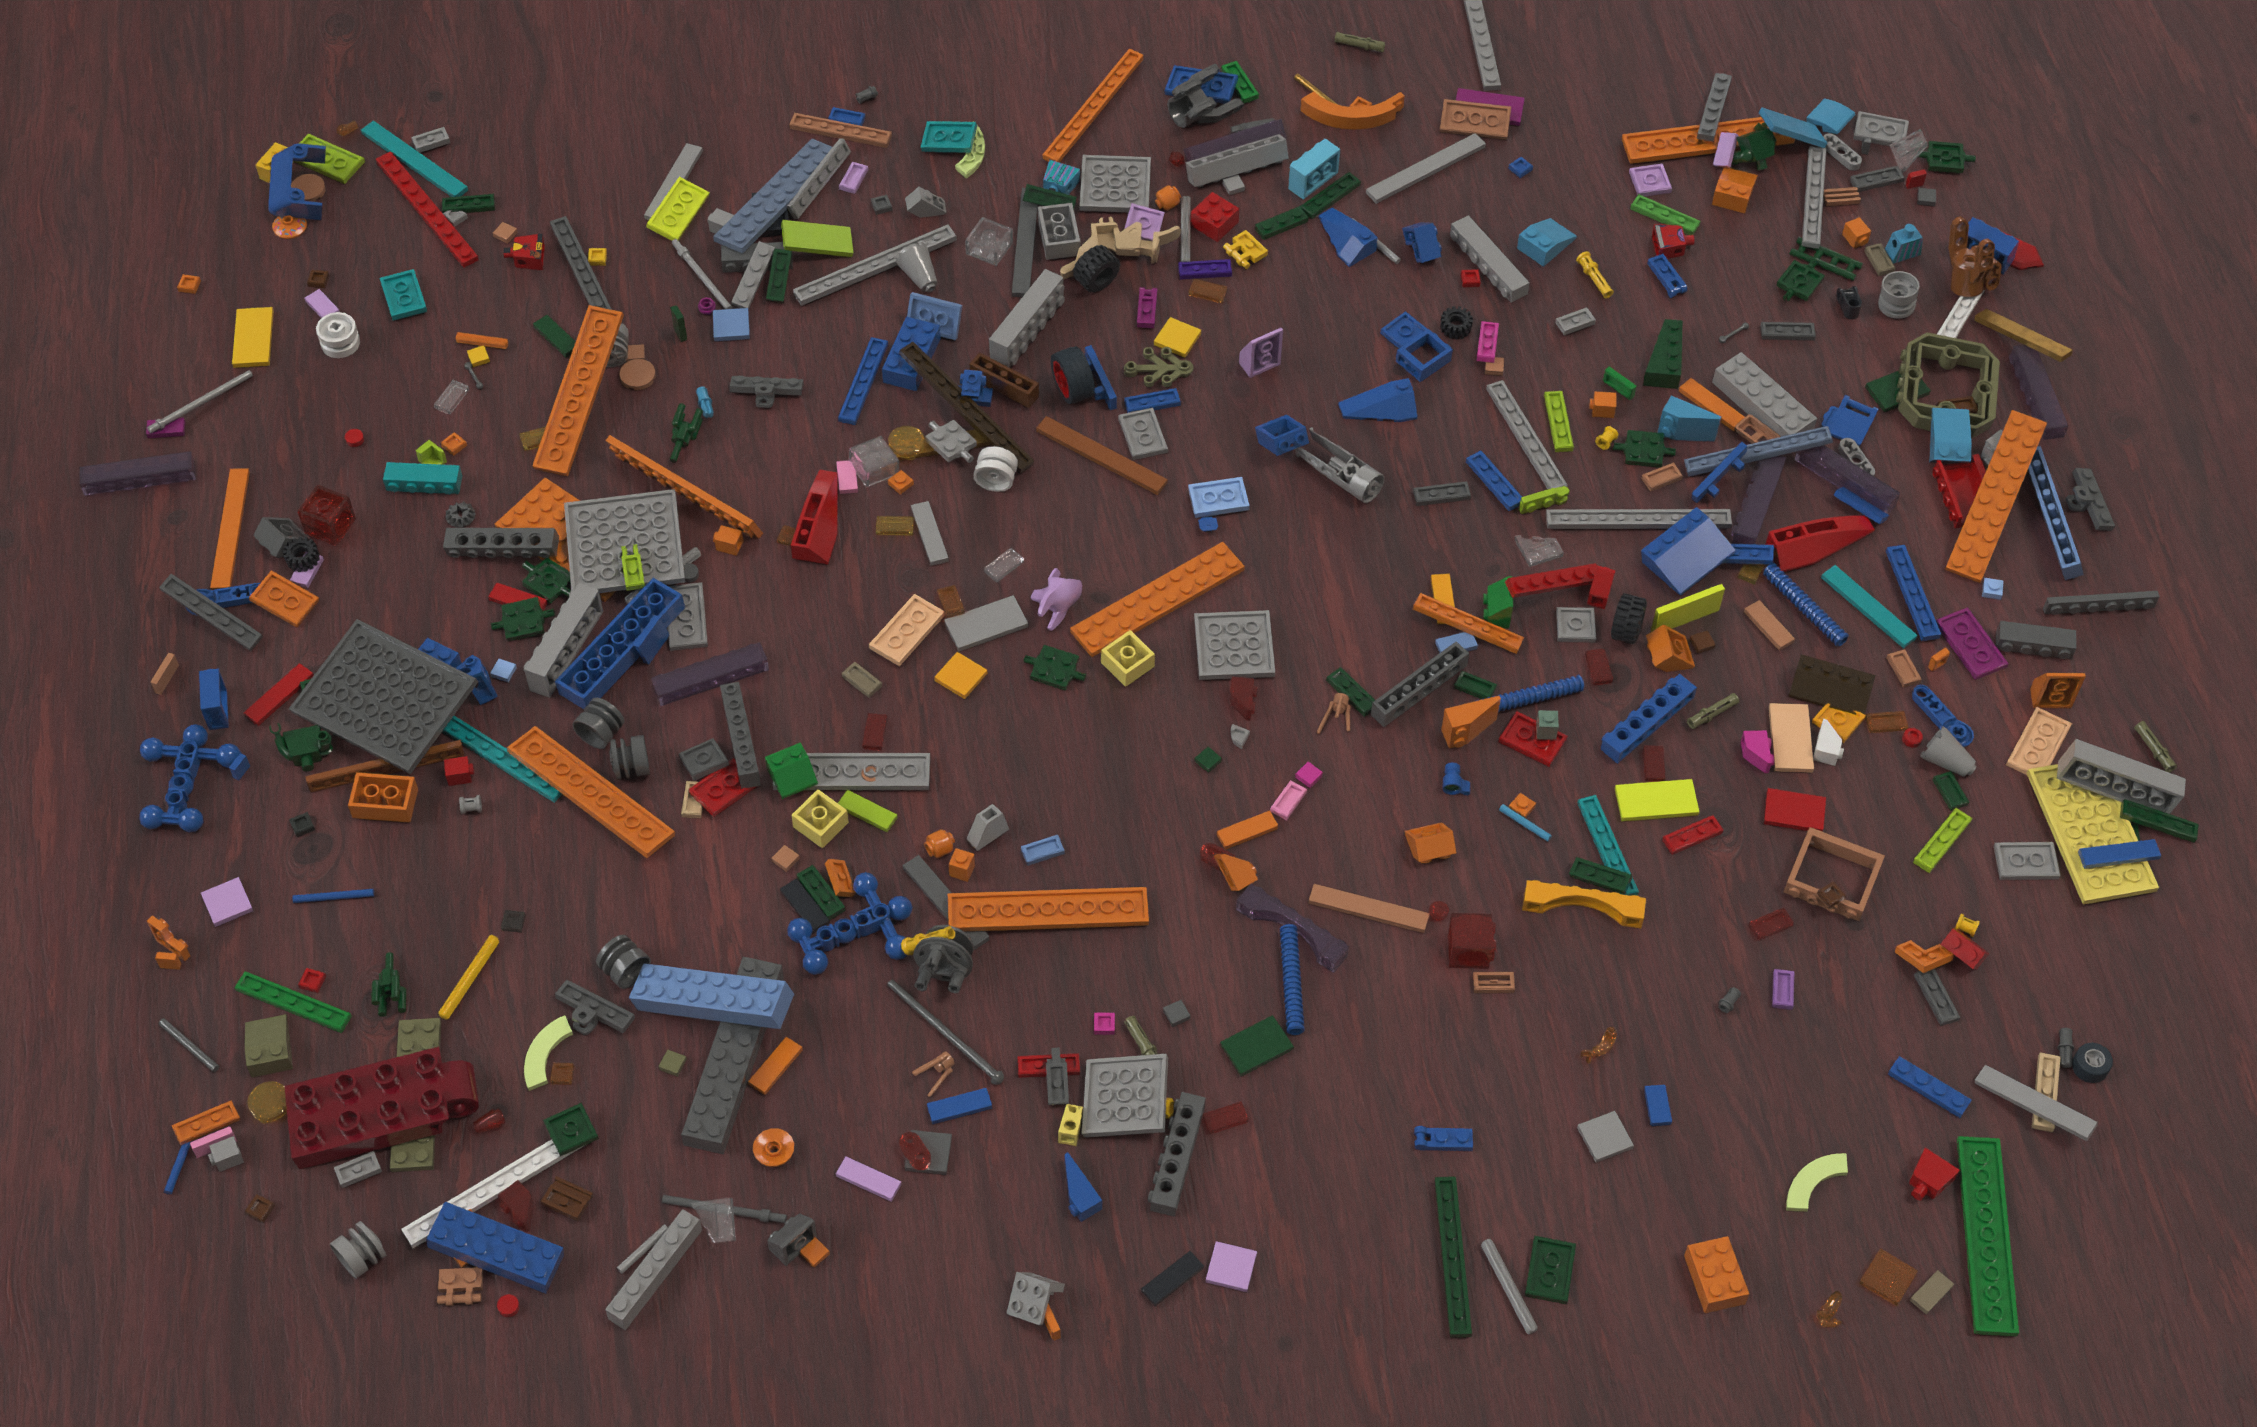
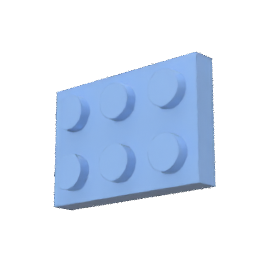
(1218, 497)

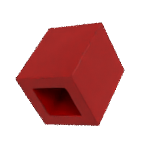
(458, 771)

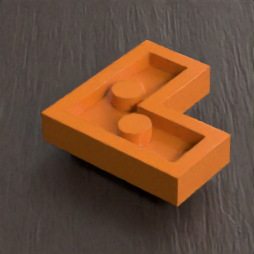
(166, 938)
(1924, 959)

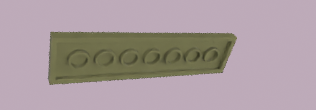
(413, 1037)

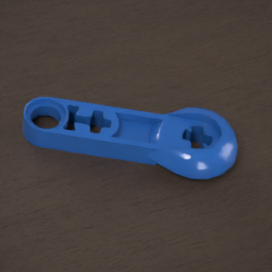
(228, 596)
(1942, 715)

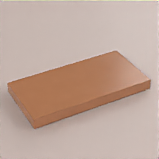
(1477, 118)

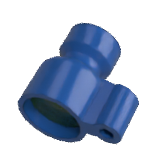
(1452, 781)

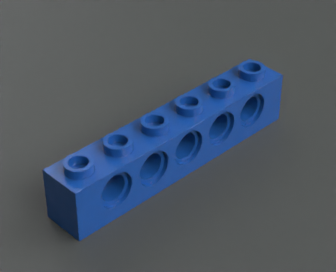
(1618, 749)

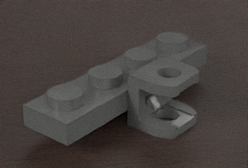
(766, 388)
(2089, 497)
(592, 1008)

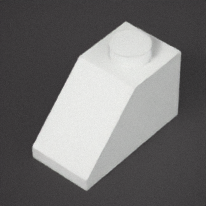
(1828, 745)

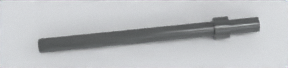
(764, 1215)

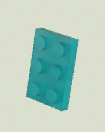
(948, 136)
(403, 294)

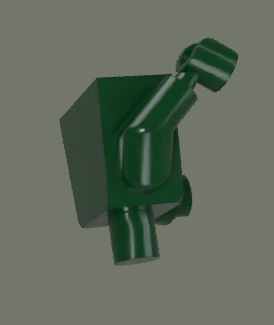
(1755, 146)
(303, 745)

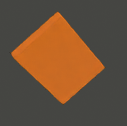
(284, 599)

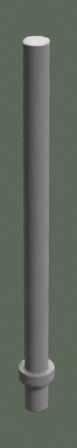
(160, 423)

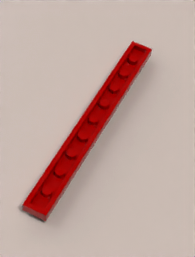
(427, 209)

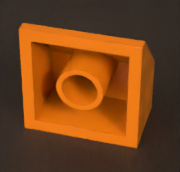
(1669, 649)
(1431, 842)

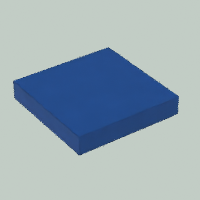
(1402, 329)
(651, 639)

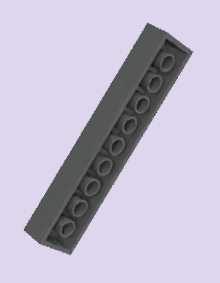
(726, 1073)

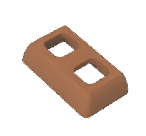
(1761, 429)

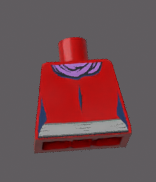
(1670, 240)

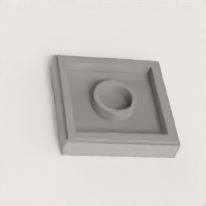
(1575, 624)
(1605, 1136)

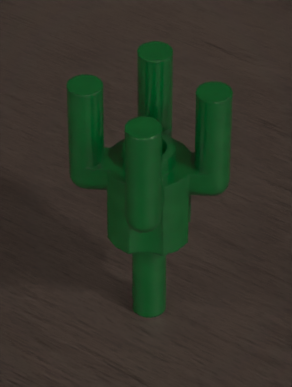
(683, 430)
(388, 986)

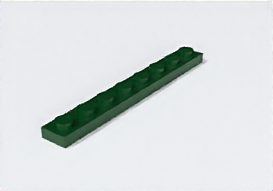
(1453, 1257)

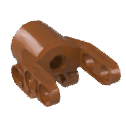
(1969, 267)

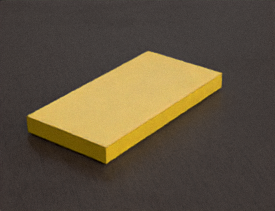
(253, 337)

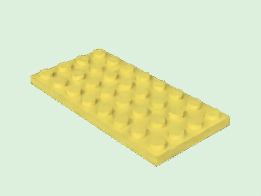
(2089, 820)

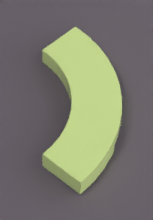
(972, 160)
(540, 1049)
(1811, 1176)

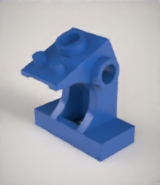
(973, 385)
(476, 669)

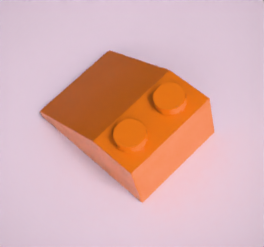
(1734, 189)
(2056, 689)
(1468, 720)

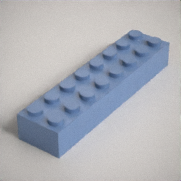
(711, 996)

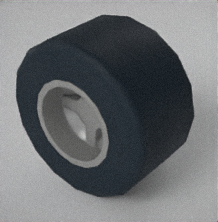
(2092, 1062)

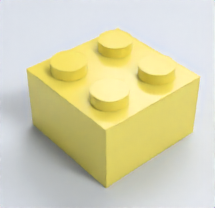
(1127, 658)
(820, 818)

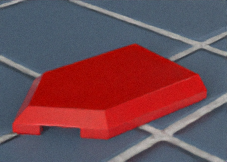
(2026, 256)

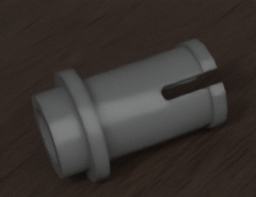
(866, 94)
(1726, 1003)

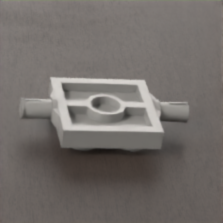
(951, 441)

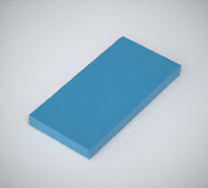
(1793, 127)

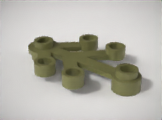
(1161, 368)

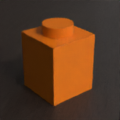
(1856, 232)
(1603, 404)
(728, 540)
(961, 865)

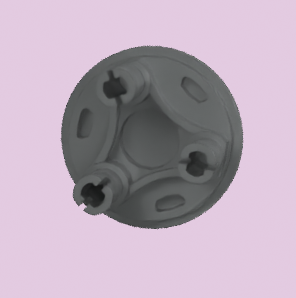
(944, 959)

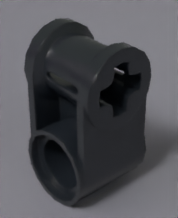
(1849, 302)

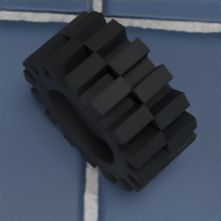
(1456, 315)
(301, 546)

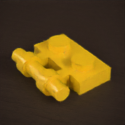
(1249, 246)

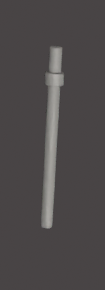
(685, 254)

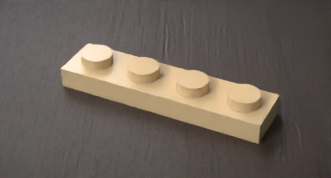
(2047, 1084)

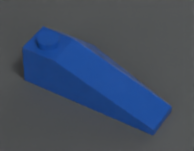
(1348, 236)
(1388, 401)

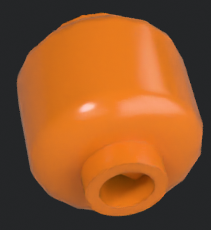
(1167, 198)
(939, 843)

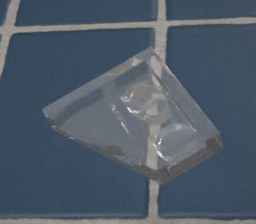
(1908, 149)
(717, 1218)

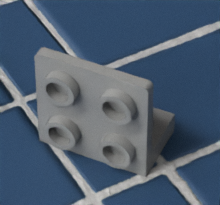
(1031, 1296)

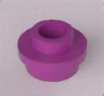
(706, 305)

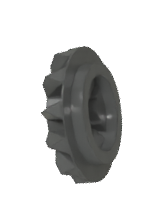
(455, 520)

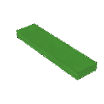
(1664, 214)

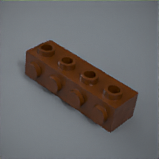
(1006, 380)

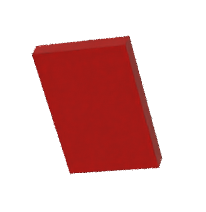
(1522, 737)
(719, 789)
(1794, 810)

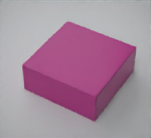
(1309, 774)
(1104, 1023)

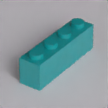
(422, 478)

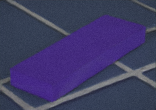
(1205, 269)

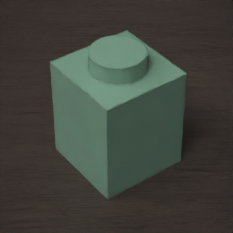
(1547, 725)

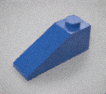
(1082, 1196)

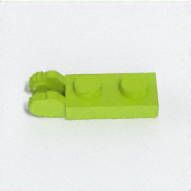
(1543, 499)
(632, 569)

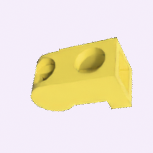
(1070, 1125)

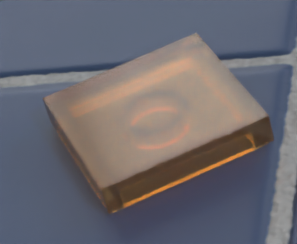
(1888, 1277)

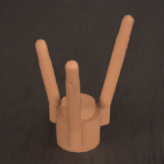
(1339, 705)
(941, 1063)

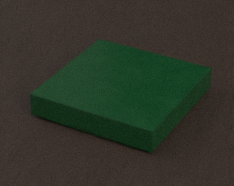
(570, 1129)

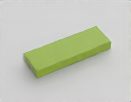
(868, 811)

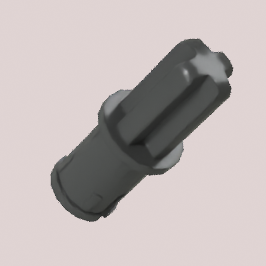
(2065, 1047)

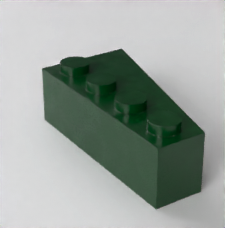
(1666, 359)

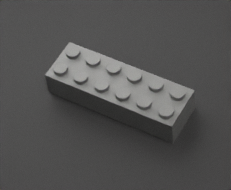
(1027, 318)
(1762, 396)
(563, 639)
(2120, 777)

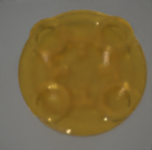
(906, 442)
(267, 1101)

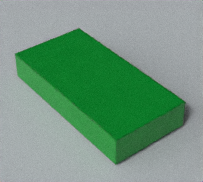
(1619, 383)

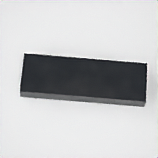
(804, 904)
(1172, 1278)

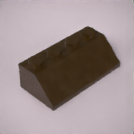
(1831, 683)

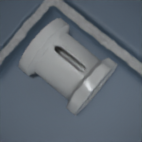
(470, 804)

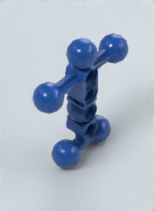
(188, 758)
(864, 885)

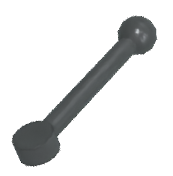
(1722, 339)
(468, 366)

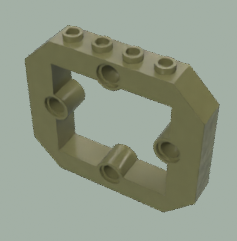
(1948, 352)

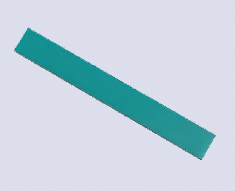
(414, 160)
(498, 756)

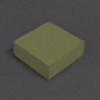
(672, 1063)

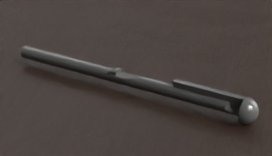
(997, 1076)

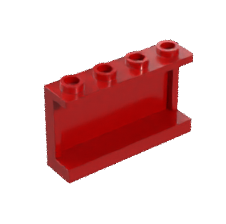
(1959, 486)

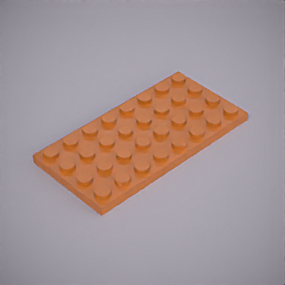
(544, 509)

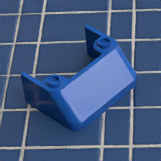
(288, 200)

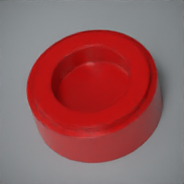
(354, 437)
(1912, 737)
(508, 1305)

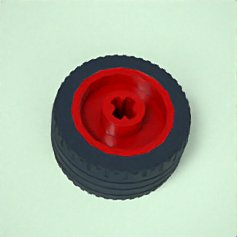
(1072, 375)

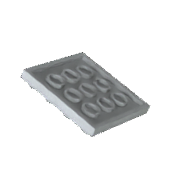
(1114, 183)
(1234, 645)
(1125, 1095)

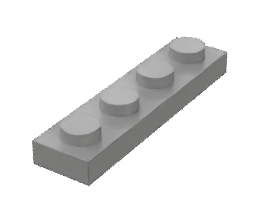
(753, 275)

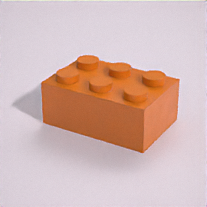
(383, 797)
(1716, 1274)

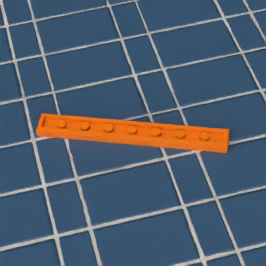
(230, 529)

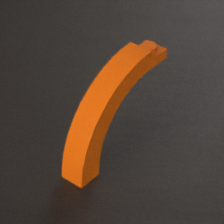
(1351, 117)

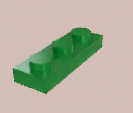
(1244, 87)

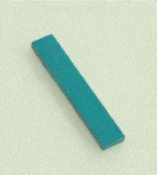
(1869, 606)
(1604, 838)

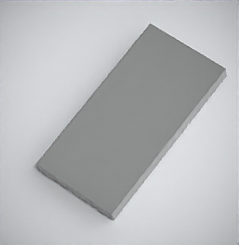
(986, 623)
(689, 627)

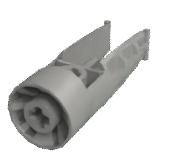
(1361, 483)

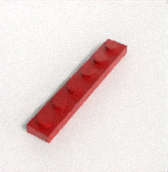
(1551, 580)

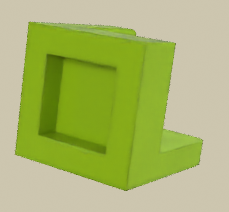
(431, 454)

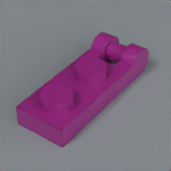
(1147, 307)

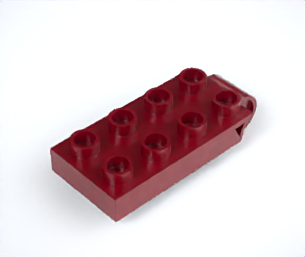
(377, 1106)

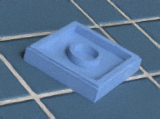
(731, 324)

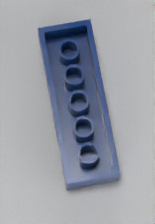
(495, 1247)

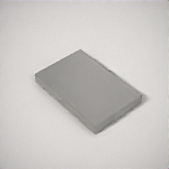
(1880, 128)
(1143, 433)
(2026, 860)

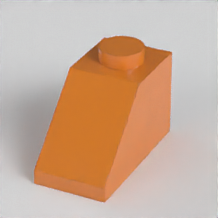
(1236, 871)

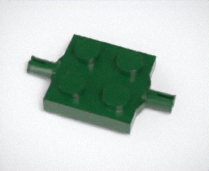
(1946, 157)
(1800, 280)
(1644, 448)
(547, 579)
(523, 619)
(1054, 667)

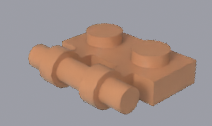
(460, 1280)

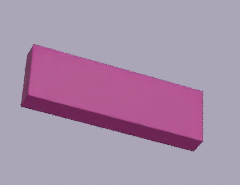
(1487, 342)

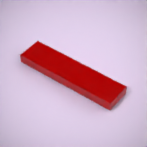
(278, 695)

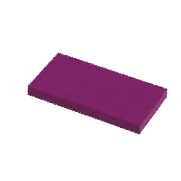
(1516, 103)
(1971, 643)

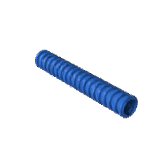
(1805, 604)
(1540, 692)
(1292, 979)

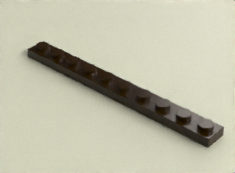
(963, 404)

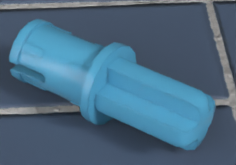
(705, 402)

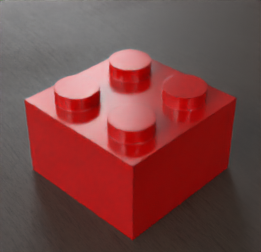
(1214, 217)

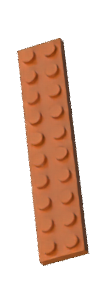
(1683, 141)
(578, 390)
(693, 493)
(1996, 496)
(1157, 598)
(591, 792)
(1048, 909)

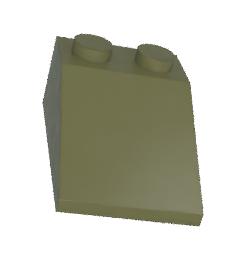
(268, 1046)

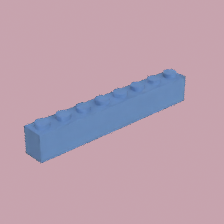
(2054, 516)

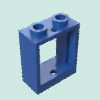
(1413, 365)
(1280, 434)
(213, 699)

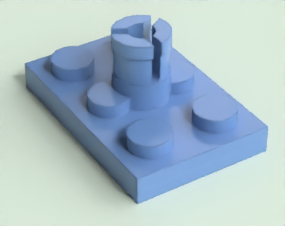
(936, 311)

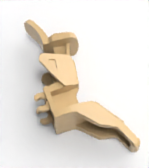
(1123, 243)

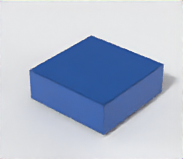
(1520, 167)
(239, 766)

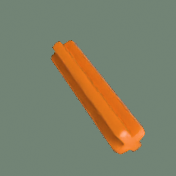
(481, 340)

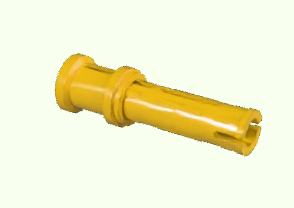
(1591, 269)
(908, 944)

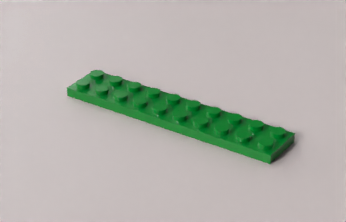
(1987, 1236)

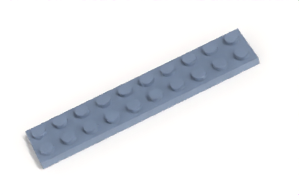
(771, 199)

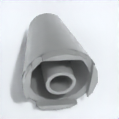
(918, 266)
(1949, 753)

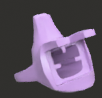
(1057, 597)

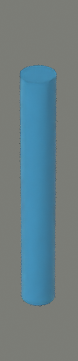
(1524, 822)

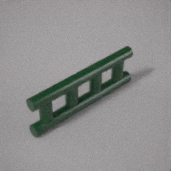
(1836, 257)

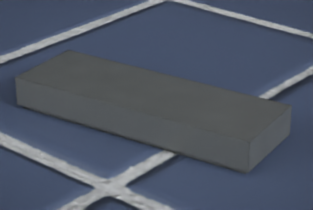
(1877, 178)
(1787, 331)
(1442, 493)
(1937, 997)

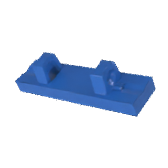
(1104, 388)
(1708, 485)

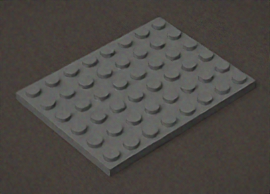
(383, 696)

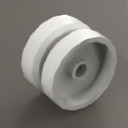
(338, 335)
(995, 469)

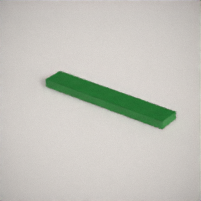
(293, 1002)

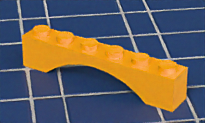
(1623, 908)

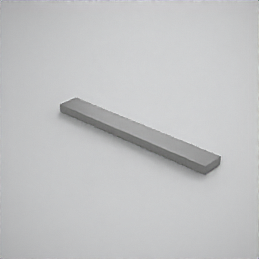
(1425, 168)
(1814, 197)
(1525, 435)

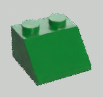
(1498, 604)
(791, 770)

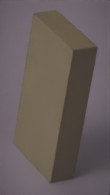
(1879, 259)
(861, 679)
(1932, 1292)

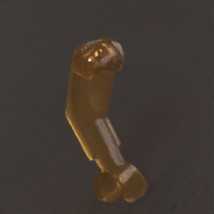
(1604, 1047)

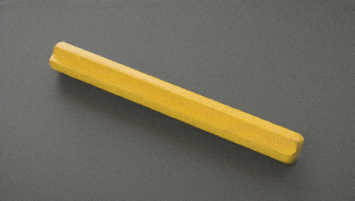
(468, 977)

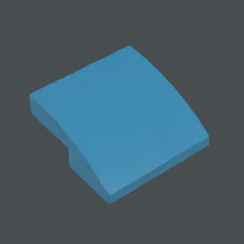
(1830, 116)

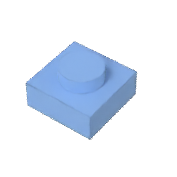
(1992, 588)

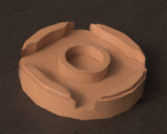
(311, 185)
(637, 374)

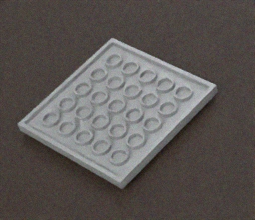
(603, 525)

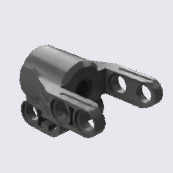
(1192, 104)

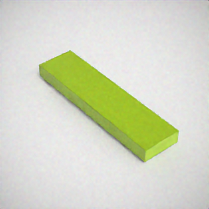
(1558, 421)
(1942, 840)

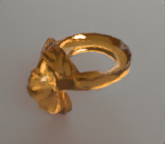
(1826, 1313)

